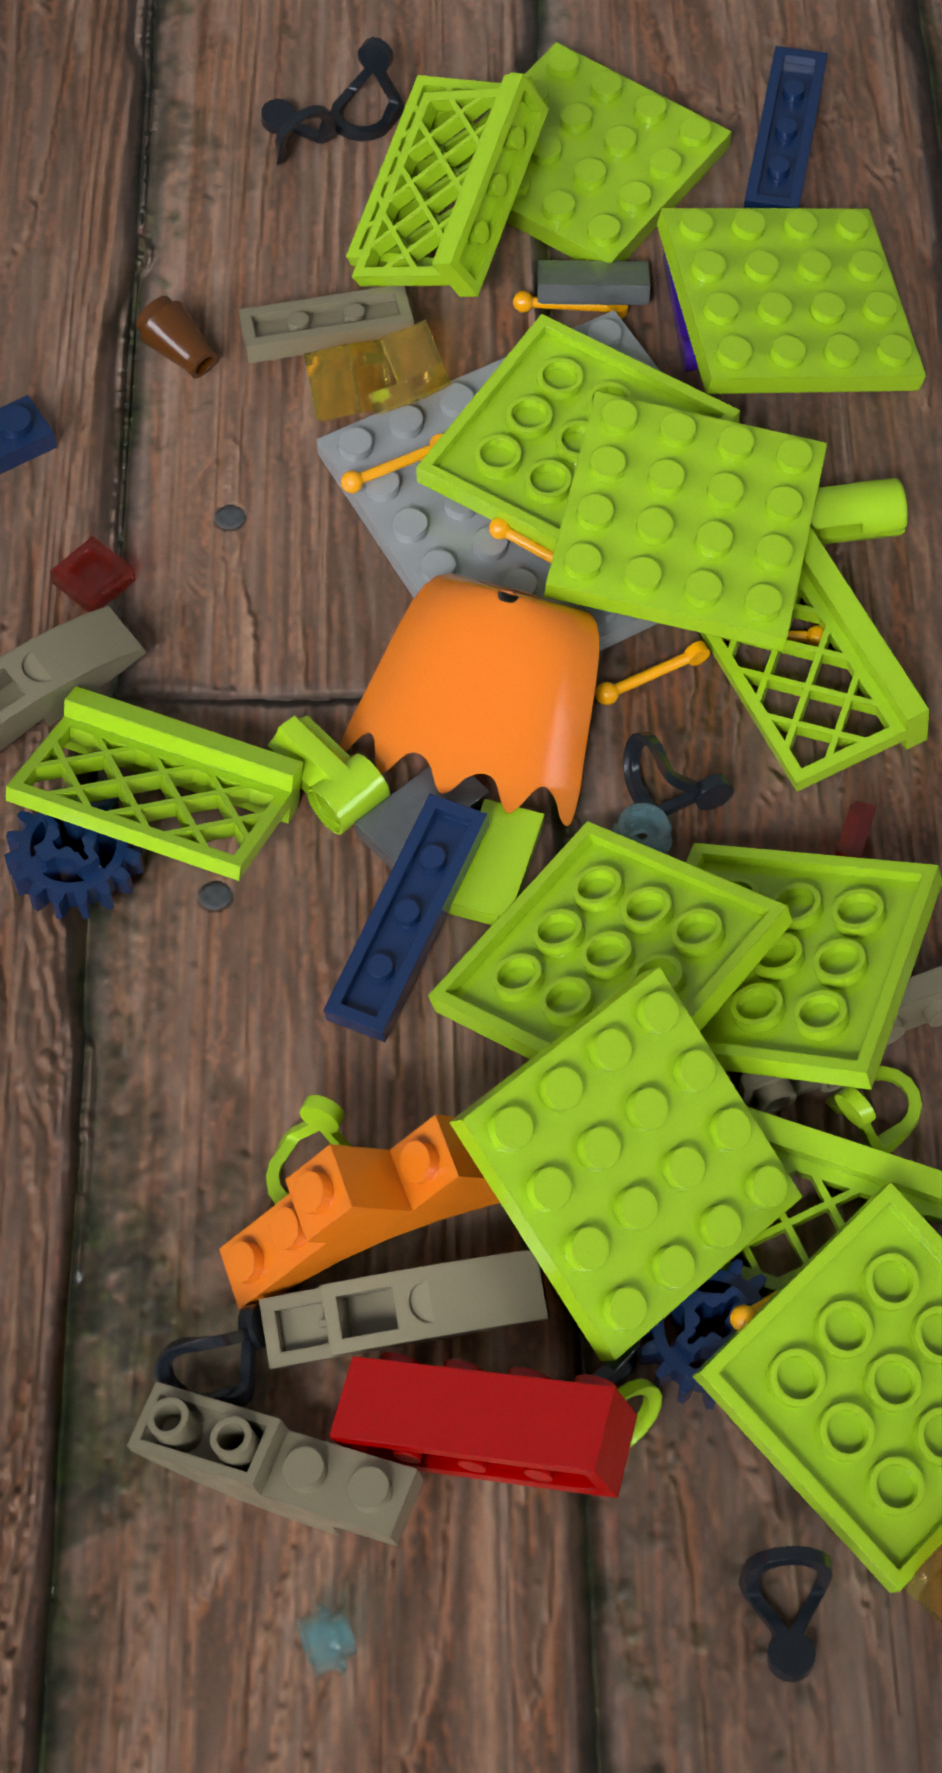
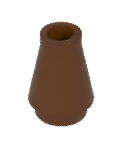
(173, 333)

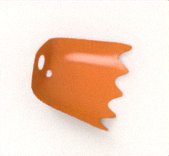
(486, 691)

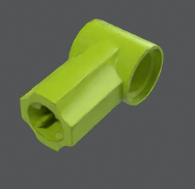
(336, 785)

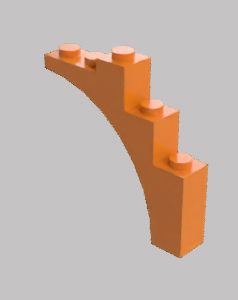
(350, 1203)

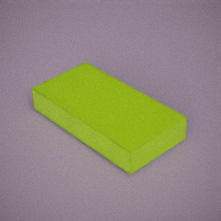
(499, 864)

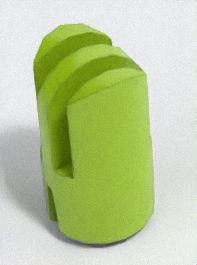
(860, 511)

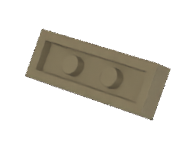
(322, 322)

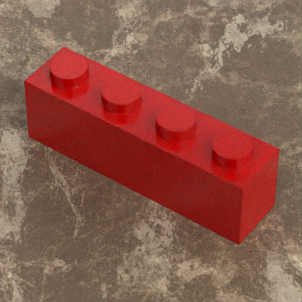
(487, 1423)

